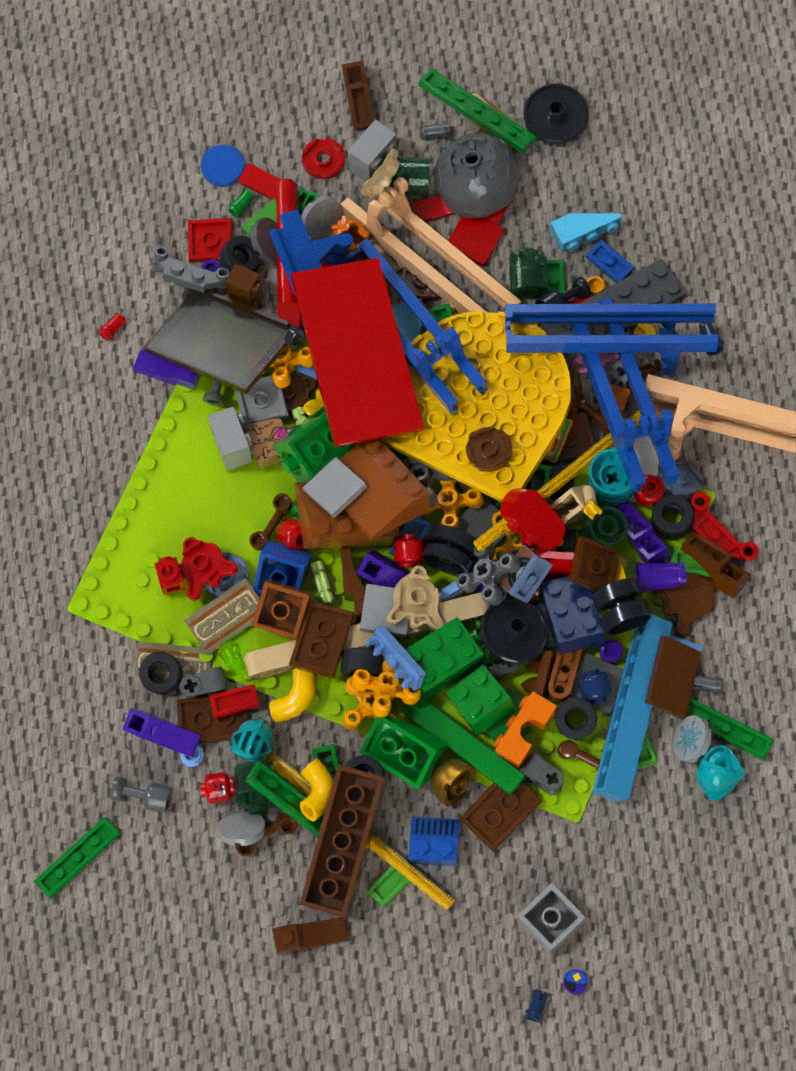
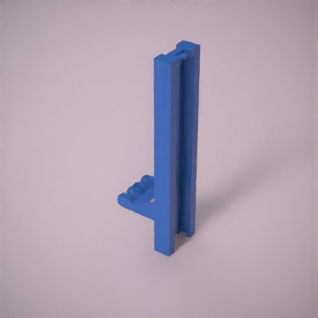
(299, 252)
(447, 342)
(665, 343)
(625, 431)

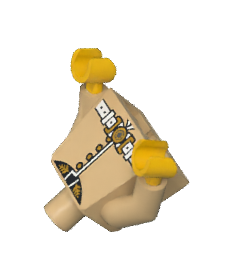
(575, 504)

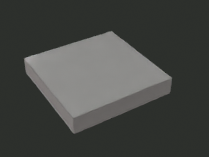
(262, 402)
(334, 487)
(376, 606)

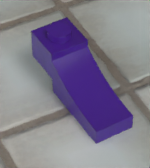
(165, 371)
(642, 537)

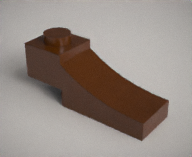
(358, 94)
(716, 563)
(352, 586)
(309, 935)

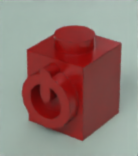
(169, 575)

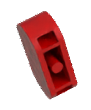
(532, 519)

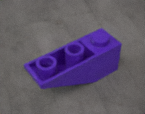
(381, 570)
(161, 732)

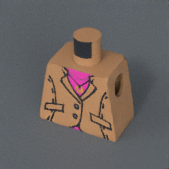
(263, 437)

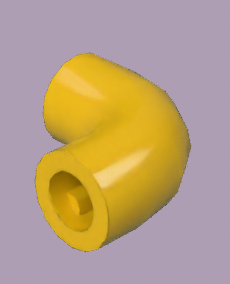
(298, 698)
(321, 785)

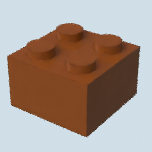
(281, 609)

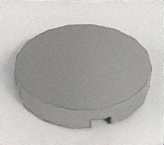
(241, 828)

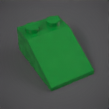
(404, 750)

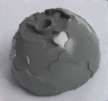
(477, 187)

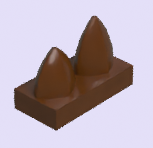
(543, 667)

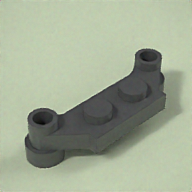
(187, 274)

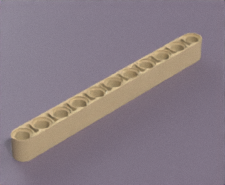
(276, 658)

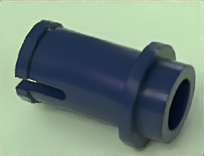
(536, 1006)

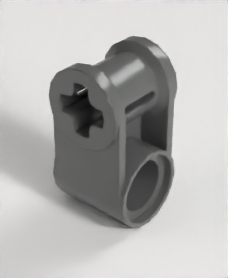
(208, 682)
(538, 772)

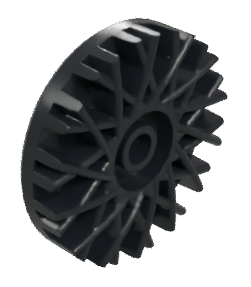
(556, 114)
(514, 632)

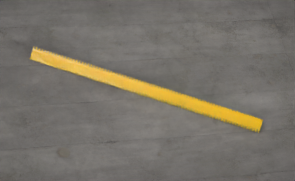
(554, 484)
(379, 848)

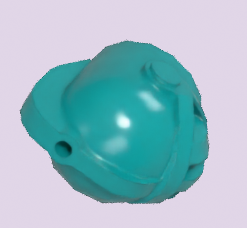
(253, 740)
(719, 772)

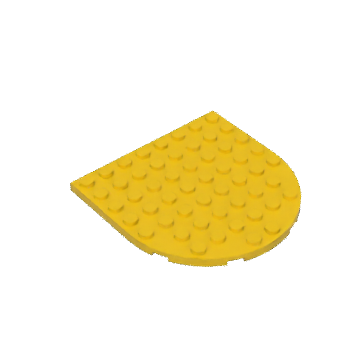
(524, 398)

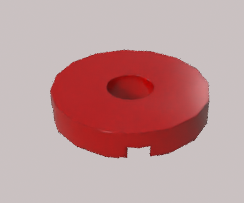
(327, 169)

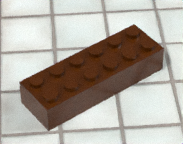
(343, 841)

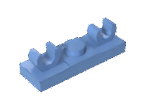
(397, 658)

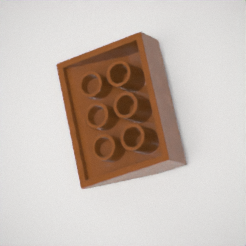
(391, 491)
(324, 531)

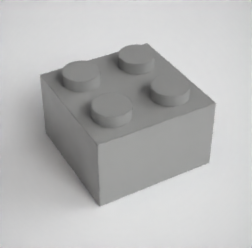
(371, 150)
(231, 438)
(551, 919)

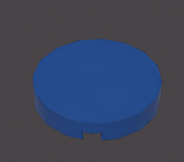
(222, 165)

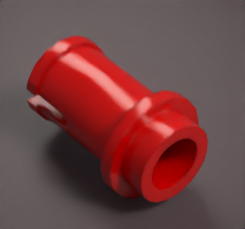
(112, 326)

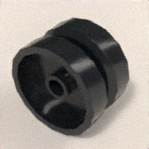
(449, 550)

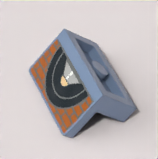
(529, 576)

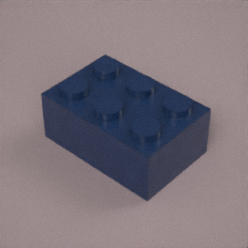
(571, 615)

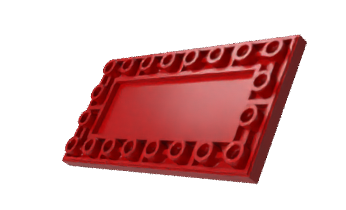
(356, 352)

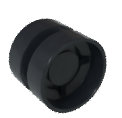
(621, 606)

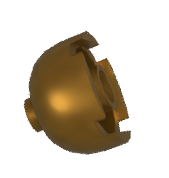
(452, 776)

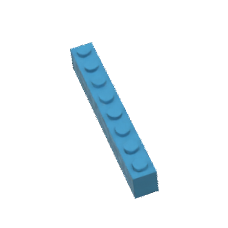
(630, 714)

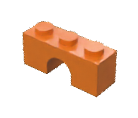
(534, 711)

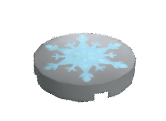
(321, 215)
(691, 739)

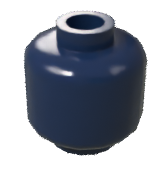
(594, 686)

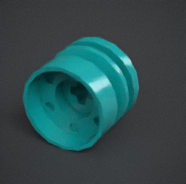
(608, 467)

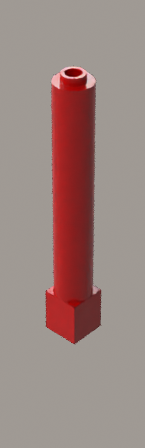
(287, 304)

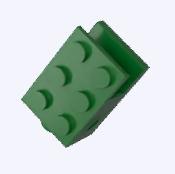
(309, 447)
(446, 656)

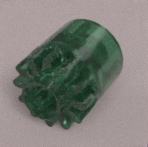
(416, 173)
(528, 274)
(606, 528)
(247, 796)

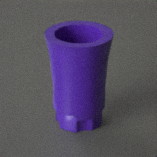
(660, 575)

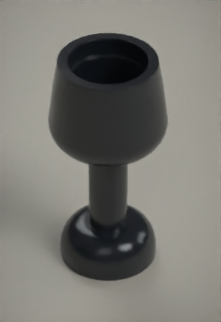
(579, 288)

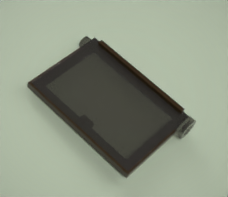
(223, 339)

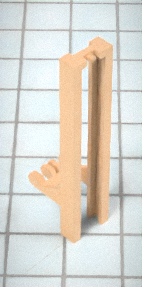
(396, 204)
(720, 414)

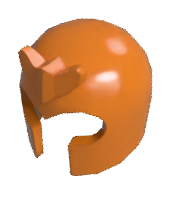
(353, 228)

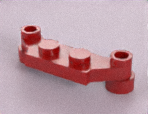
(711, 529)

